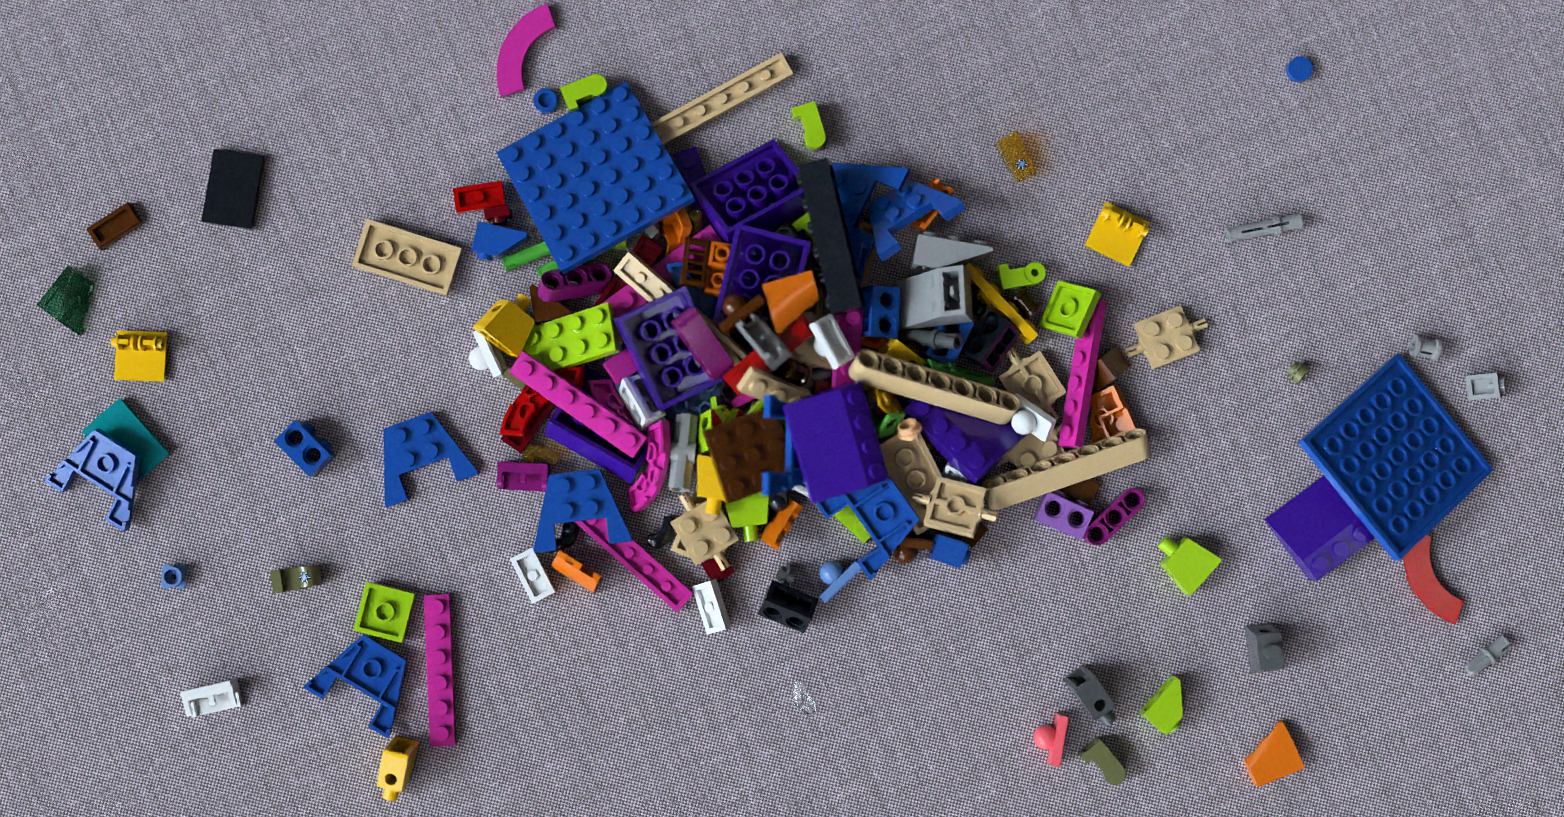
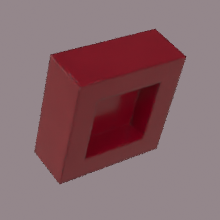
(498, 215)
(714, 571)

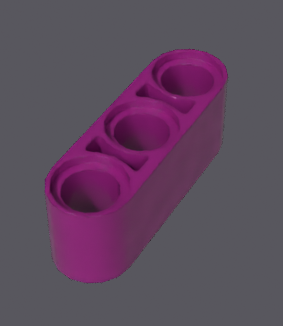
(566, 290)
(702, 343)
(1123, 509)

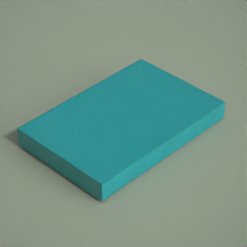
(128, 428)

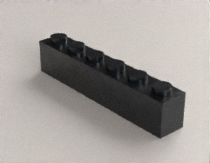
(831, 237)

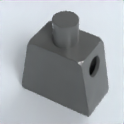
(1264, 649)
(1091, 695)

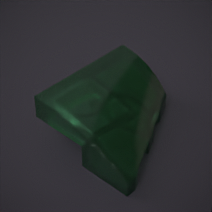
(69, 299)

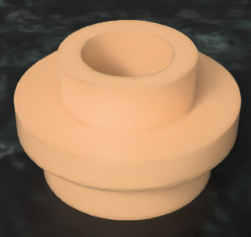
(909, 429)

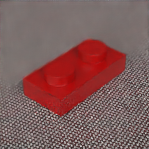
(479, 197)

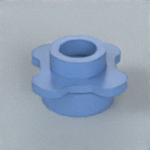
(167, 579)

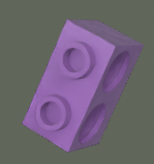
(1061, 519)

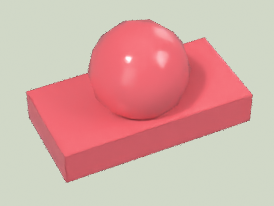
(1053, 738)

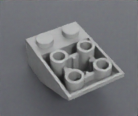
(936, 252)
(936, 298)

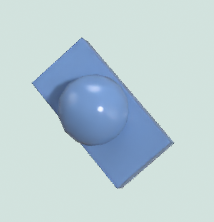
(836, 577)

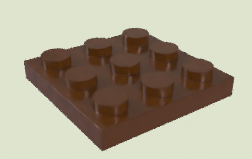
(745, 450)

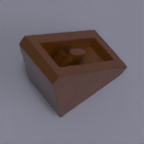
(546, 311)
(1108, 368)

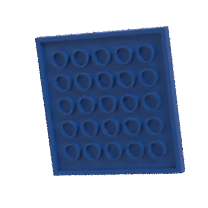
(595, 177)
(1396, 457)

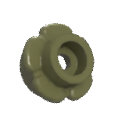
(1298, 372)

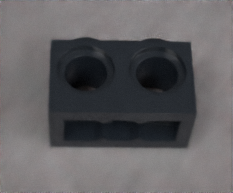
(991, 342)
(788, 606)

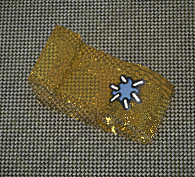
(1015, 157)

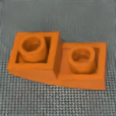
(716, 267)

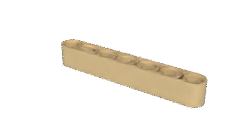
(934, 387)
(1067, 468)

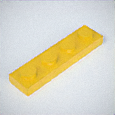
(992, 296)

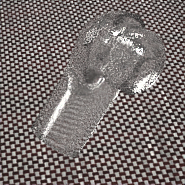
(801, 700)

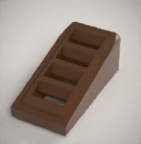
(692, 283)

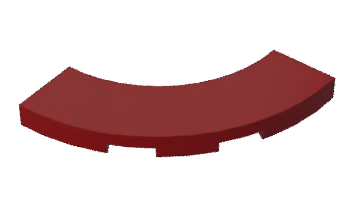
(529, 402)
(1426, 586)

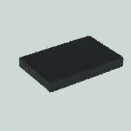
(233, 189)

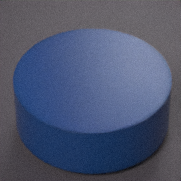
(1299, 69)
(546, 101)

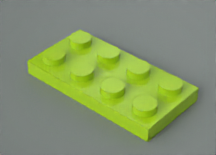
(575, 338)

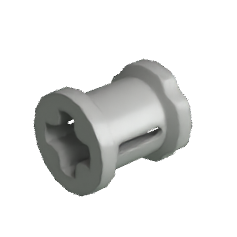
(1425, 347)

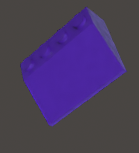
(750, 191)
(757, 259)
(658, 351)
(964, 440)
(835, 441)
(590, 445)
(1318, 529)

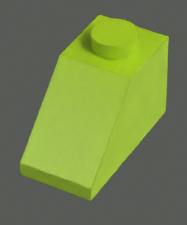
(1165, 707)

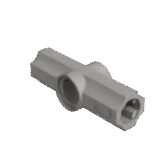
(683, 452)

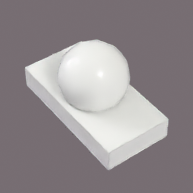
(831, 342)
(487, 356)
(1032, 420)

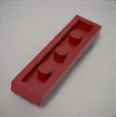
(792, 337)

